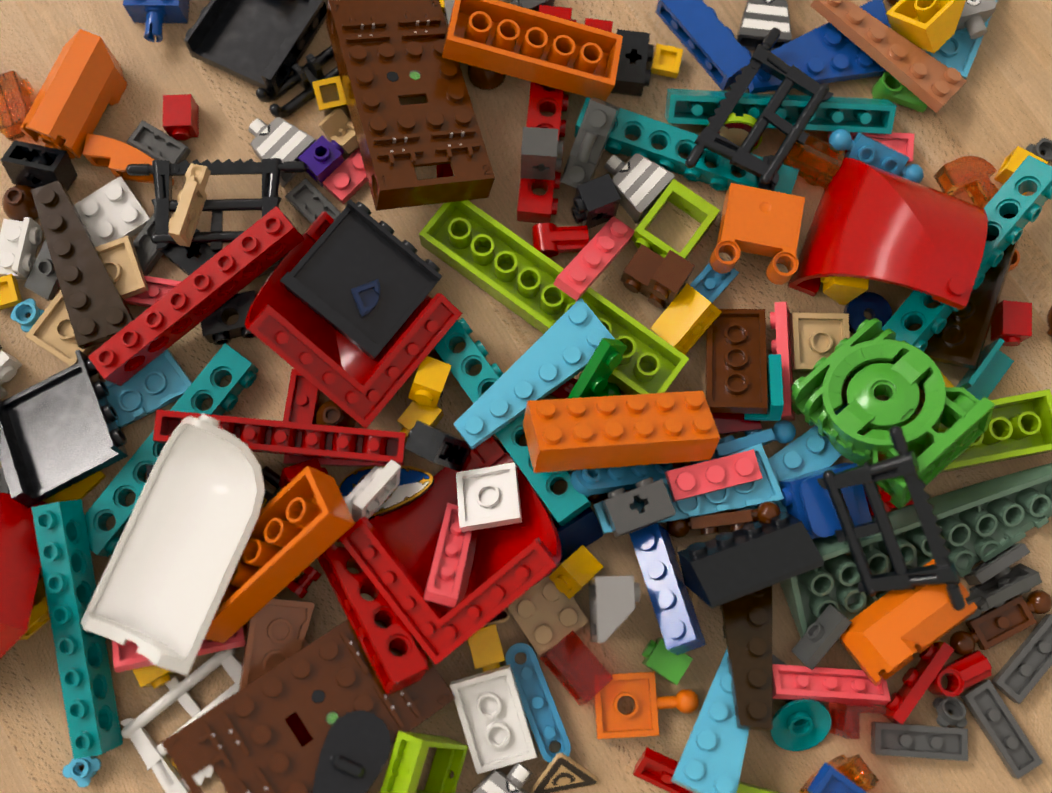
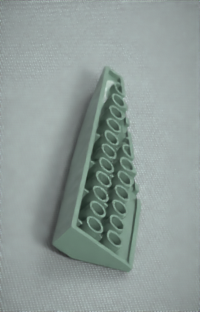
(974, 521)

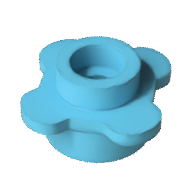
(22, 309)
(83, 778)

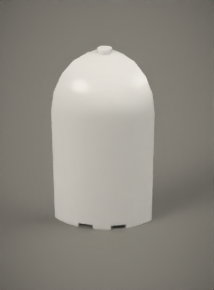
(180, 545)

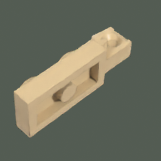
(190, 205)

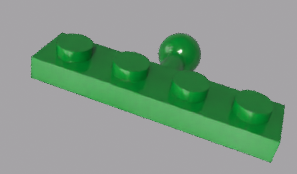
(595, 376)

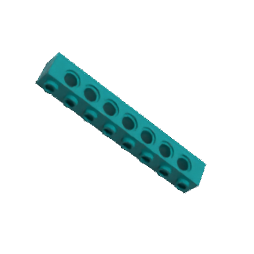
(680, 141)
(1029, 177)
(132, 475)
(563, 506)
(79, 653)

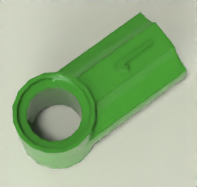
(896, 93)

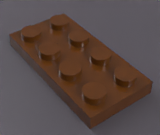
(737, 362)

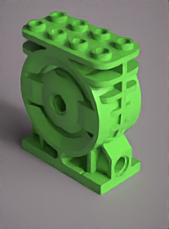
(896, 370)

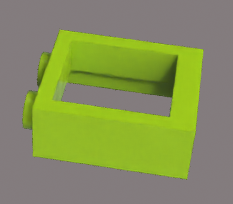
(687, 202)
(408, 761)

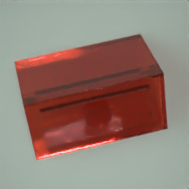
(576, 668)
(846, 718)

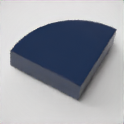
(366, 296)

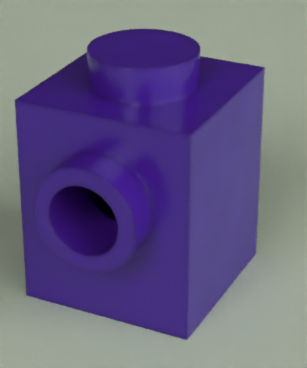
(322, 159)

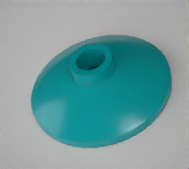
(800, 725)

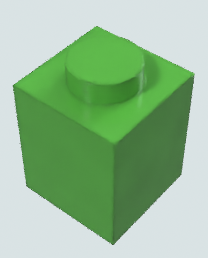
(665, 662)

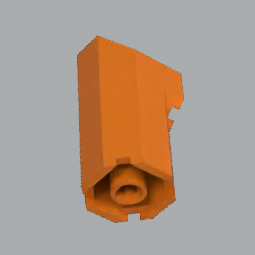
(75, 94)
(900, 625)

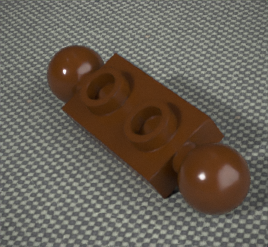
(709, 523)
(1001, 622)

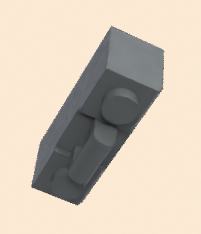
(590, 142)

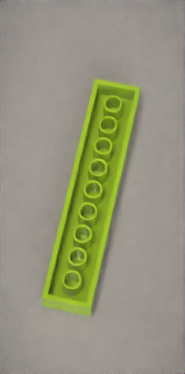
(524, 282)

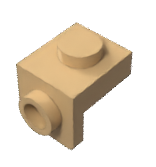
(340, 129)

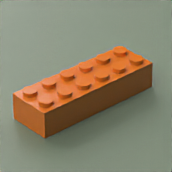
(533, 47)
(619, 431)
(283, 543)

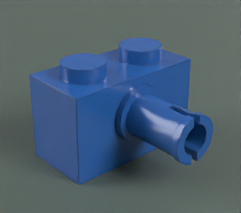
(156, 13)

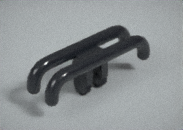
(301, 75)

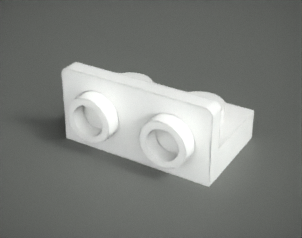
(18, 246)
(373, 490)

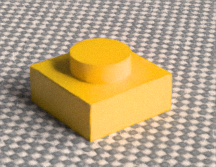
(666, 60)
(9, 292)

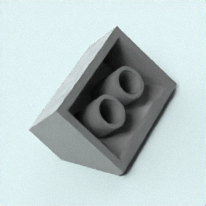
(610, 604)

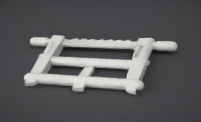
(154, 755)

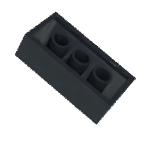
(748, 559)

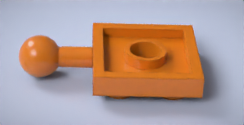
(644, 717)

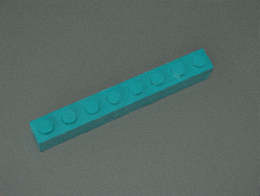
(845, 113)

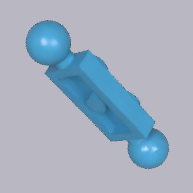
(875, 154)
(782, 432)

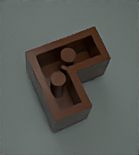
(657, 276)

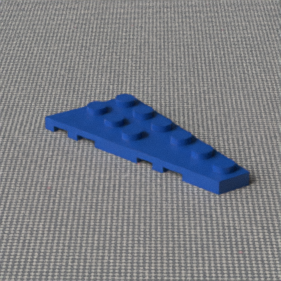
(825, 55)

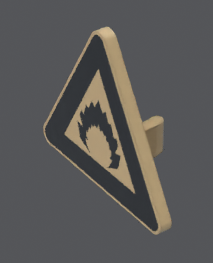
(563, 775)

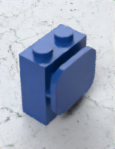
(813, 504)

